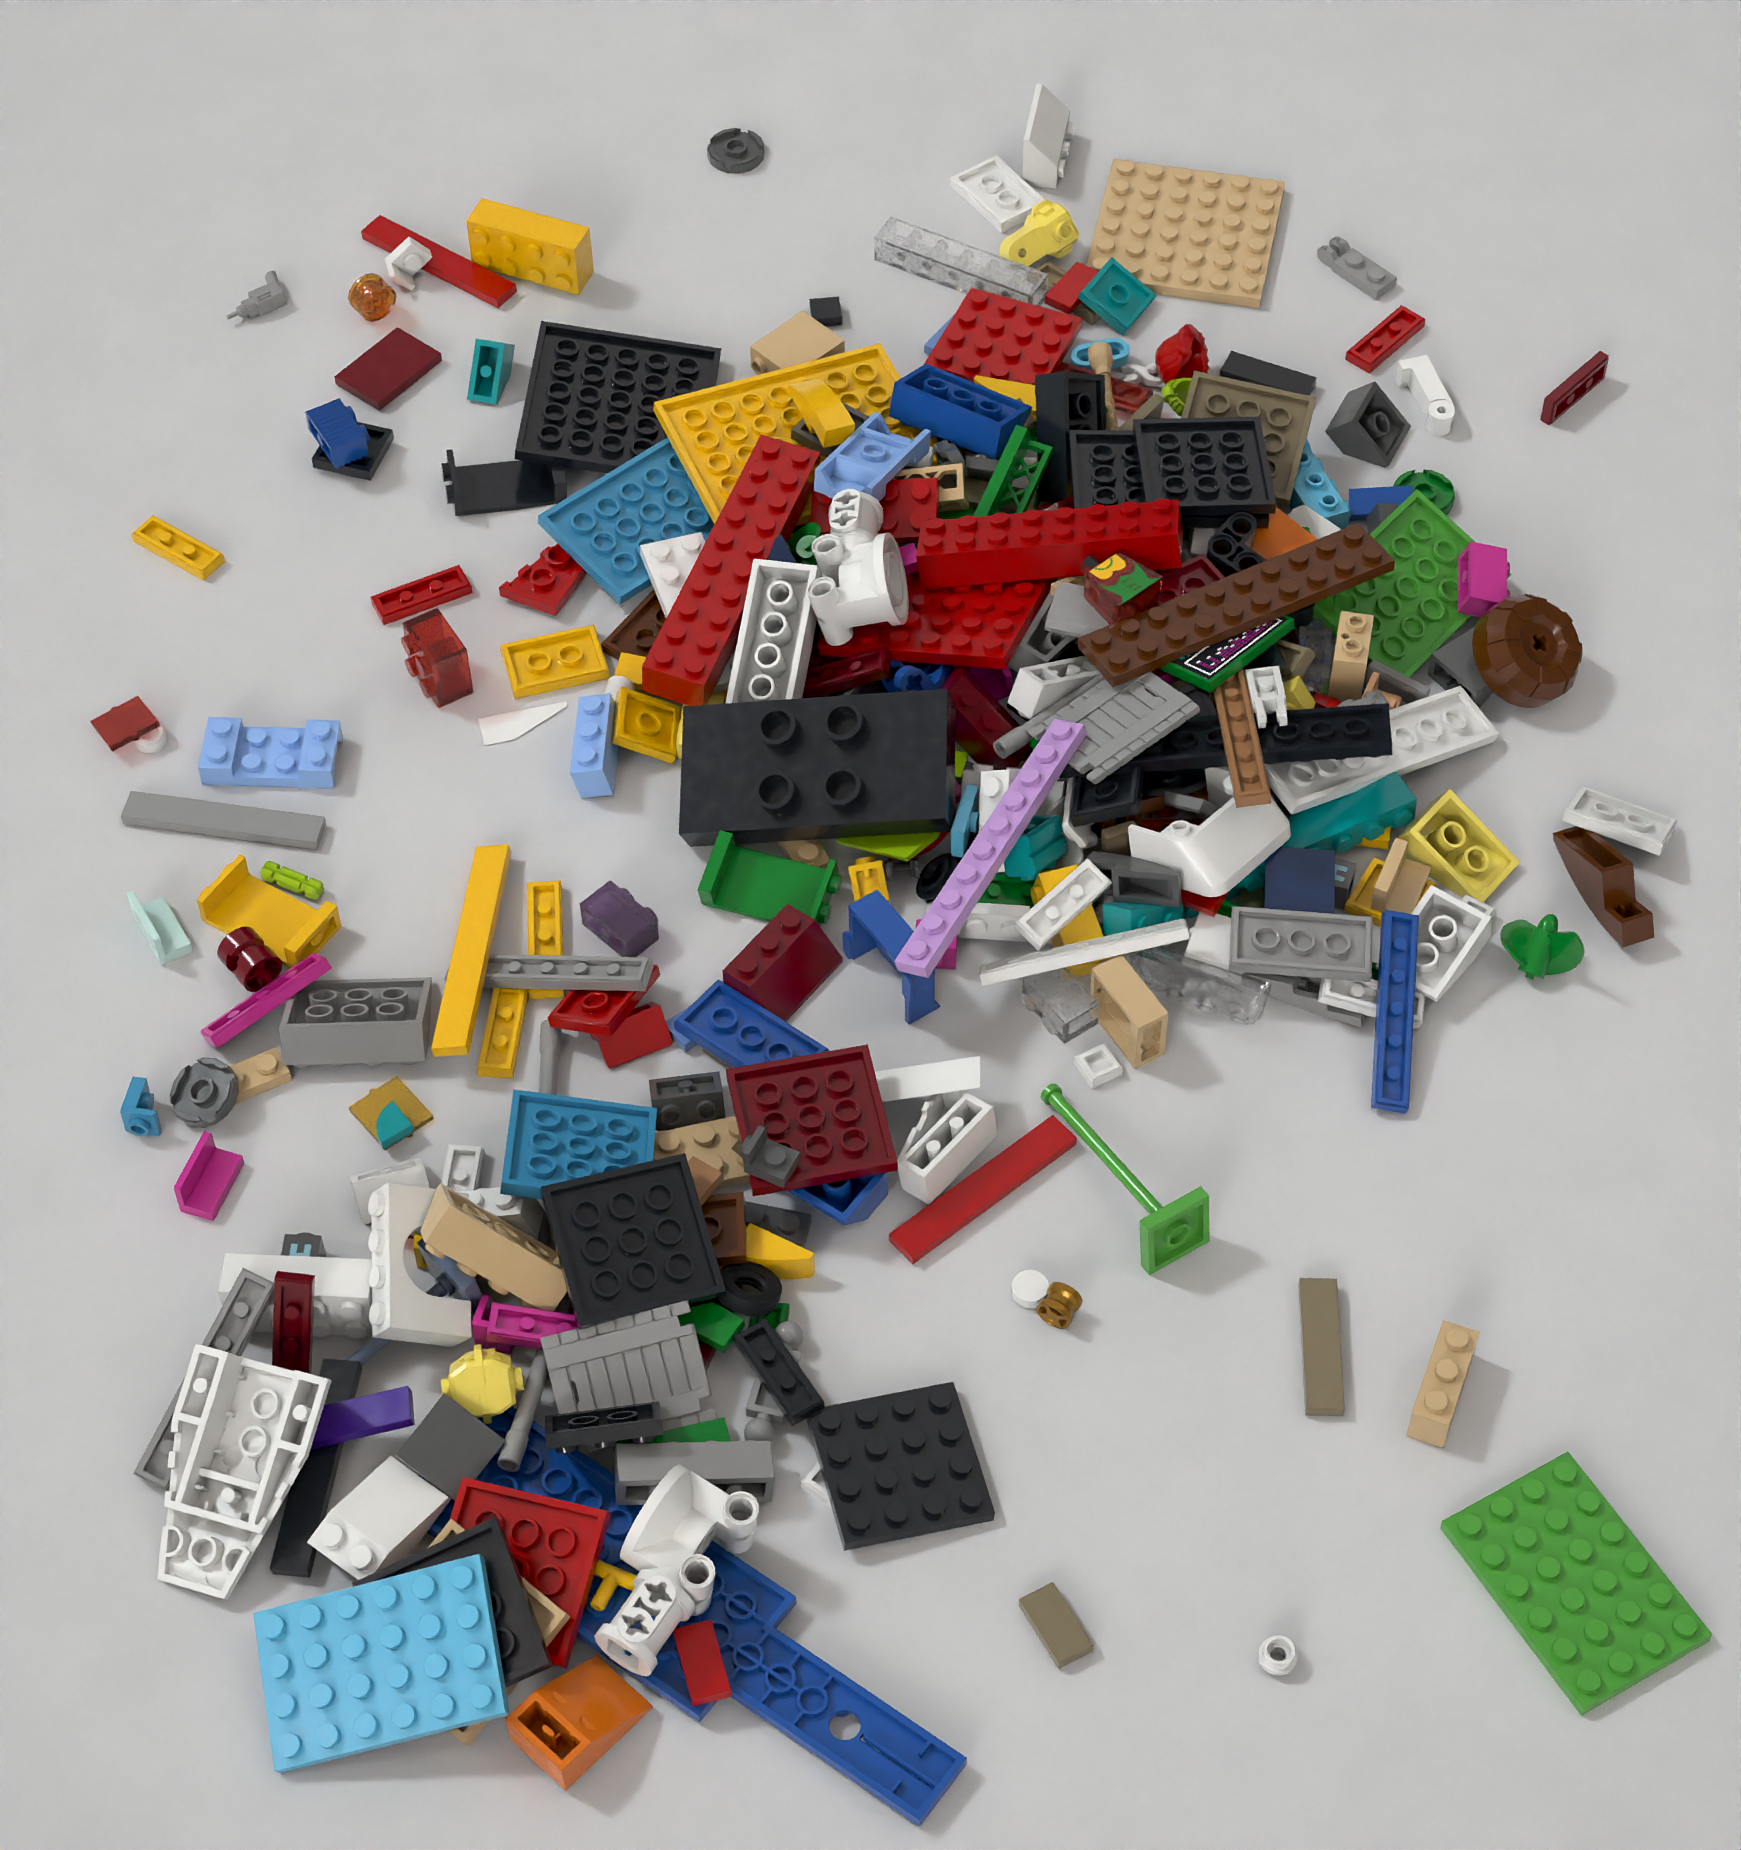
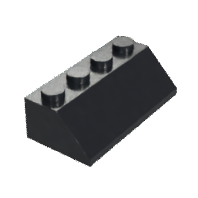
(1064, 404)

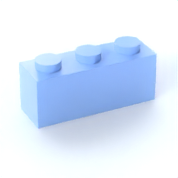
(593, 753)

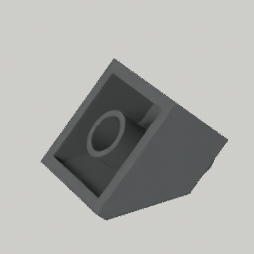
(1368, 426)

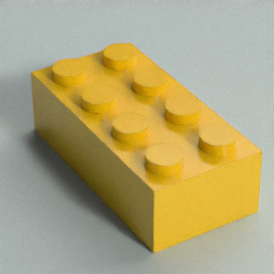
(530, 246)

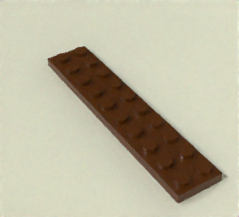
(1235, 604)

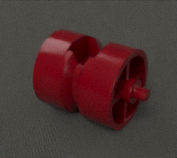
(249, 958)

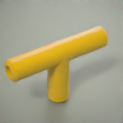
(612, 1577)

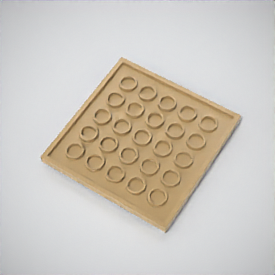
(1189, 231)

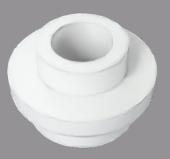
(1280, 1645)

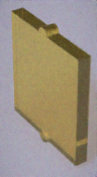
(369, 1107)

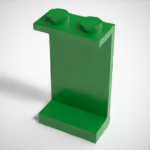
(764, 883)

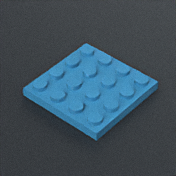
(571, 1138)

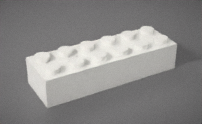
(774, 633)

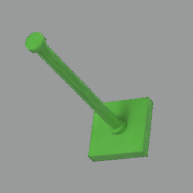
(1168, 1230)

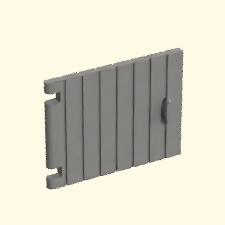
(1121, 722)
(631, 1363)

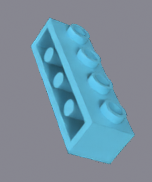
(1318, 491)

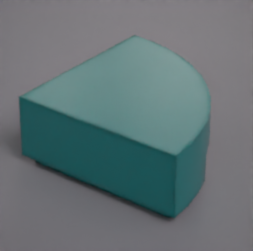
(392, 1125)

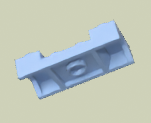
(869, 459)
(269, 754)

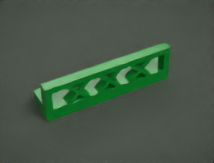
(1008, 470)

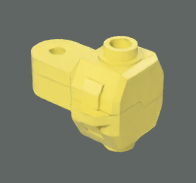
(1045, 231)
(483, 1382)

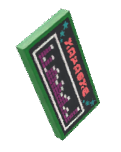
(1220, 661)

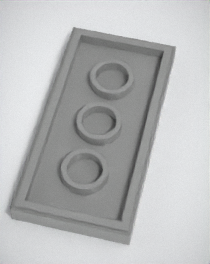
(1301, 943)

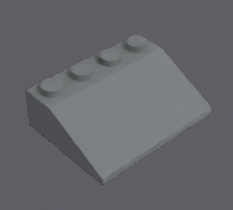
(357, 1022)

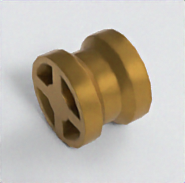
(1059, 1305)

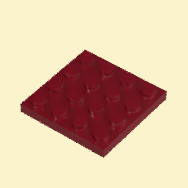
(822, 1108)

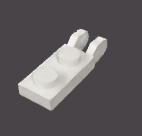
(1267, 694)

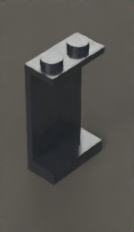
(502, 485)

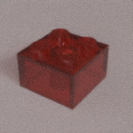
(437, 658)

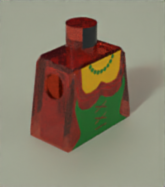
(1119, 586)

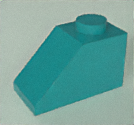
(490, 370)

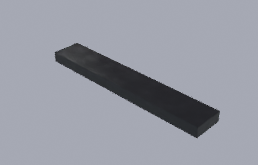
(314, 1483)

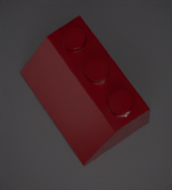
(980, 720)
(783, 963)

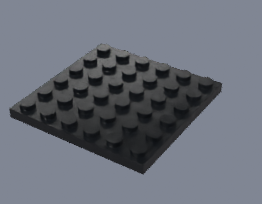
(597, 394)

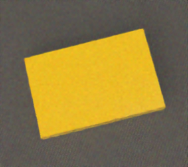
(554, 661)

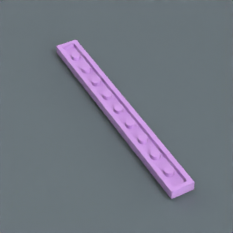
(990, 848)

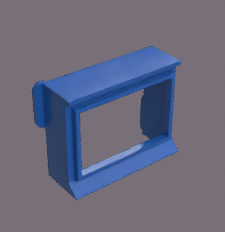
(879, 926)

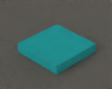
(1117, 296)

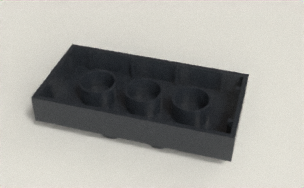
(818, 767)

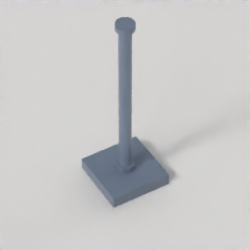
(449, 1282)

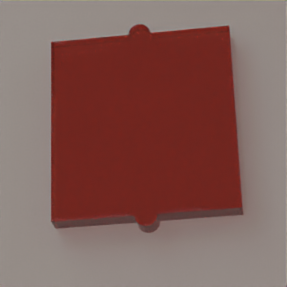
(125, 723)

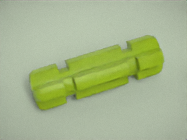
(292, 880)

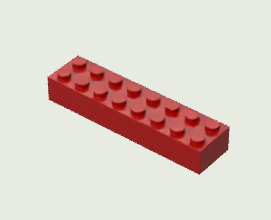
(1047, 543)

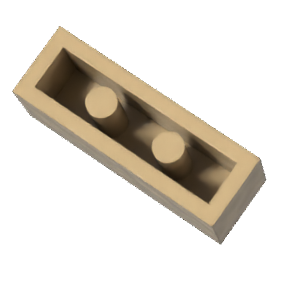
(1443, 1384)

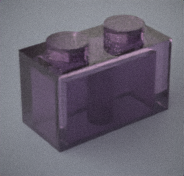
(619, 920)

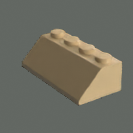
(493, 1250)

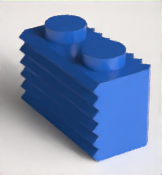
(338, 433)

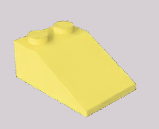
(1458, 848)

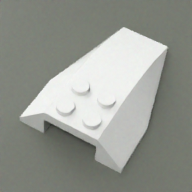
(233, 1459)

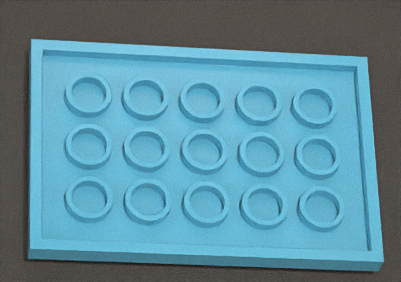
(380, 1663)

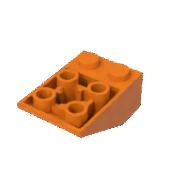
(576, 1719)

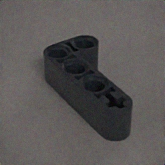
(1241, 556)

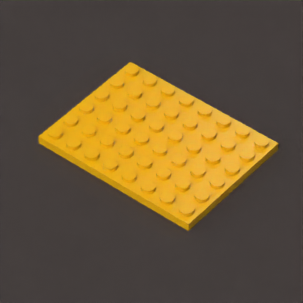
(721, 424)

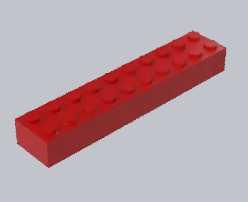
(710, 606)

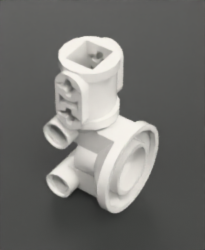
(859, 568)
(674, 1574)

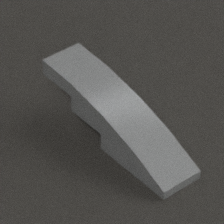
(1304, 994)

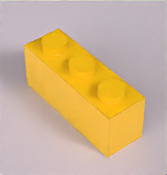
(1082, 928)

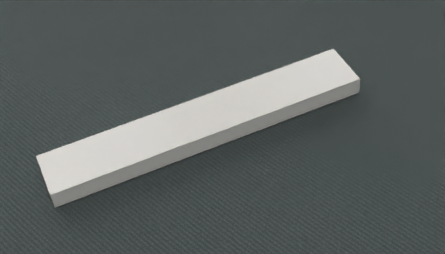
(1084, 951)

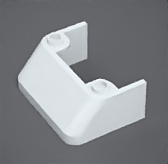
(1220, 849)

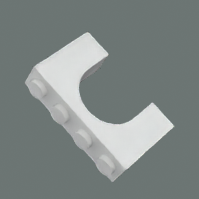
(398, 1306)

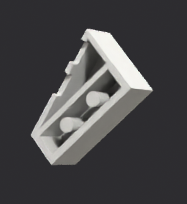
(945, 1141)

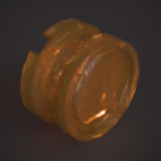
(371, 297)

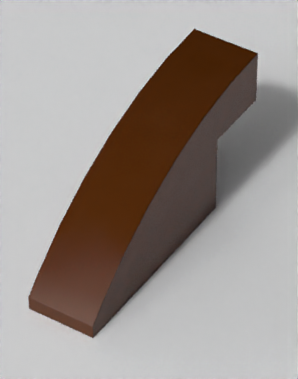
(1605, 884)

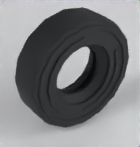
(745, 1302)

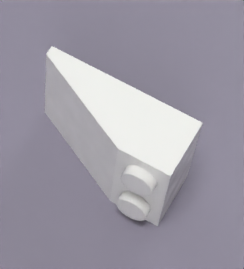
(1448, 940)
(379, 1520)

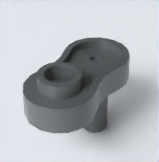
(948, 454)

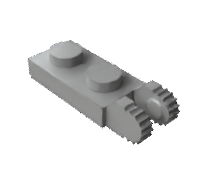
(1356, 268)

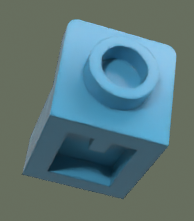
(138, 1109)

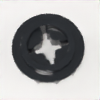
(935, 876)

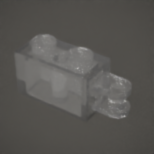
(1320, 642)
(1060, 1003)

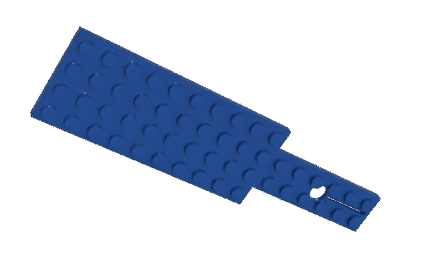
(761, 1663)

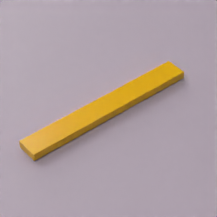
(471, 951)

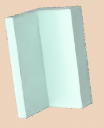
(160, 928)

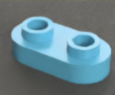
(1119, 348)

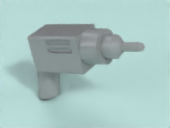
(262, 299)

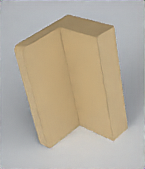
(1399, 881)

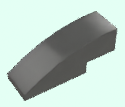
(1138, 880)

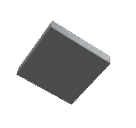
(449, 1446)

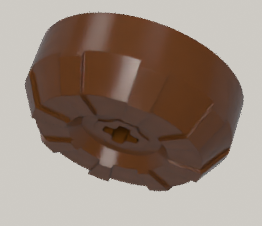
(1526, 650)

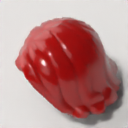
(1182, 355)

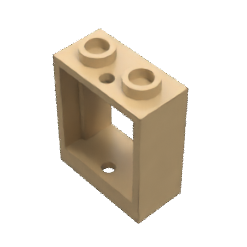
(1350, 656)
(1129, 1011)

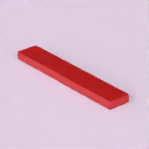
(444, 263)
(982, 1189)

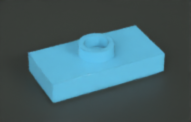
(965, 821)

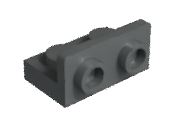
(687, 1100)

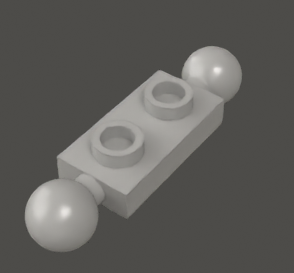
(760, 1403)

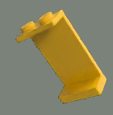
(279, 919)

